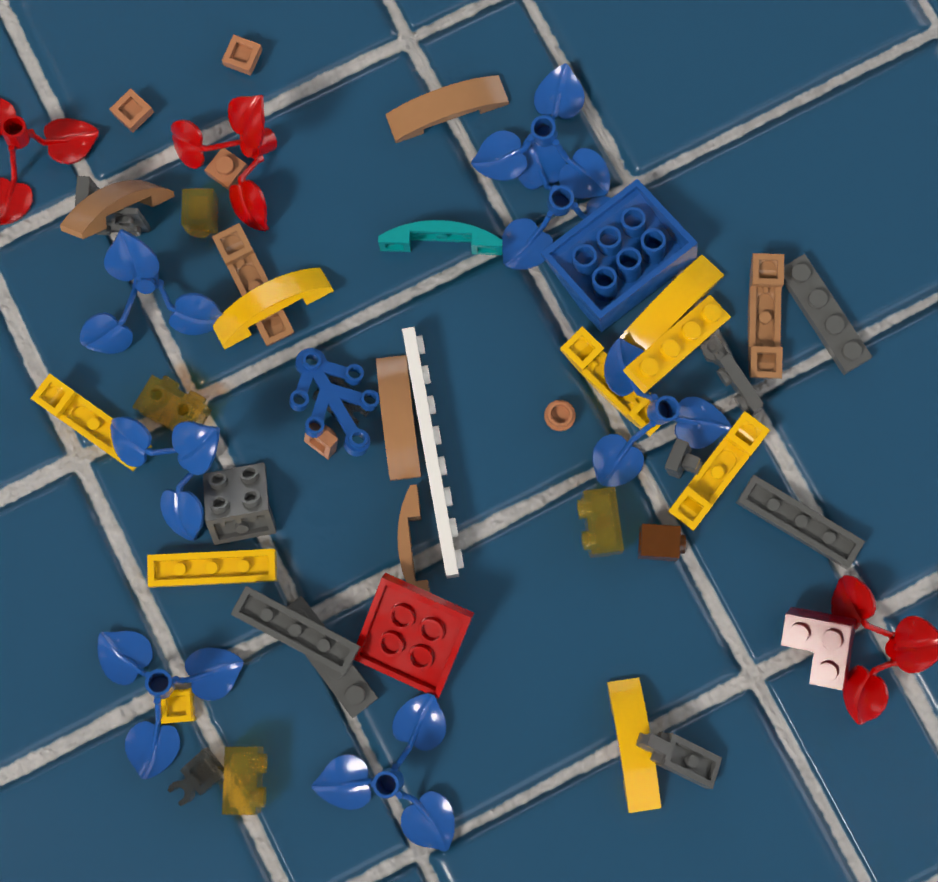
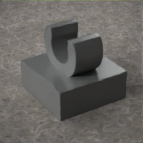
(681, 458)

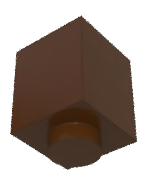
(661, 542)

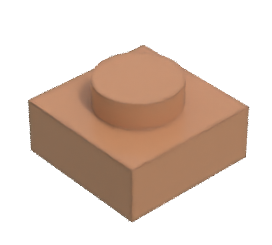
(242, 55)
(131, 110)
(225, 168)
(324, 444)

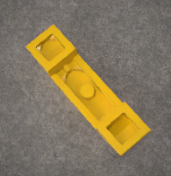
(268, 299)
(673, 303)
(589, 359)
(77, 413)
(718, 470)
(638, 770)

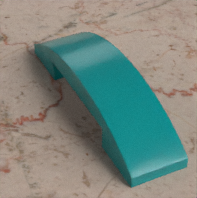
(400, 237)

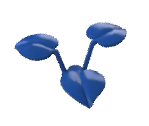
(560, 96)
(522, 237)
(133, 260)
(697, 421)
(196, 452)
(126, 655)
(346, 781)

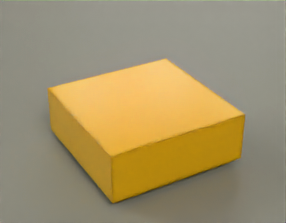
(178, 707)

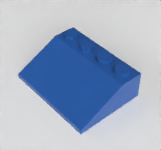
(620, 254)

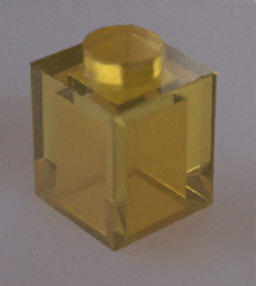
(199, 212)

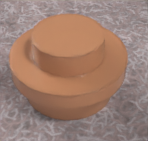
(559, 415)

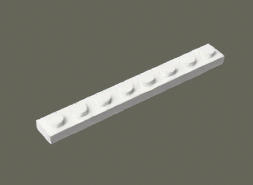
(435, 465)

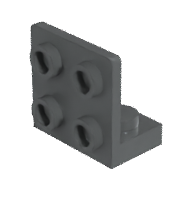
(127, 219)
(237, 504)

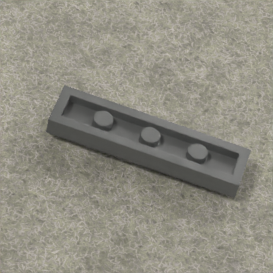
(825, 315)
(800, 522)
(295, 630)
(350, 689)

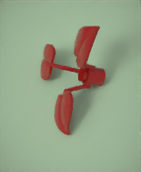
(248, 121)
(66, 141)
(910, 647)

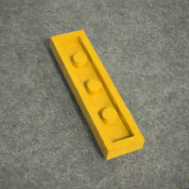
(676, 344)
(212, 568)

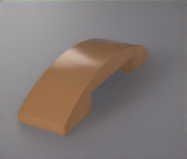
(446, 104)
(91, 213)
(247, 276)
(764, 316)
(398, 418)
(409, 512)

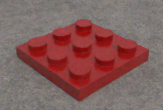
(412, 635)

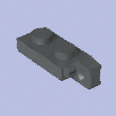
(732, 375)
(681, 757)

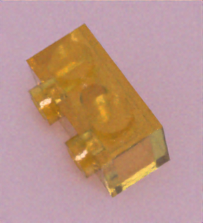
(169, 405)
(602, 522)
(243, 780)

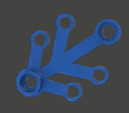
(332, 395)

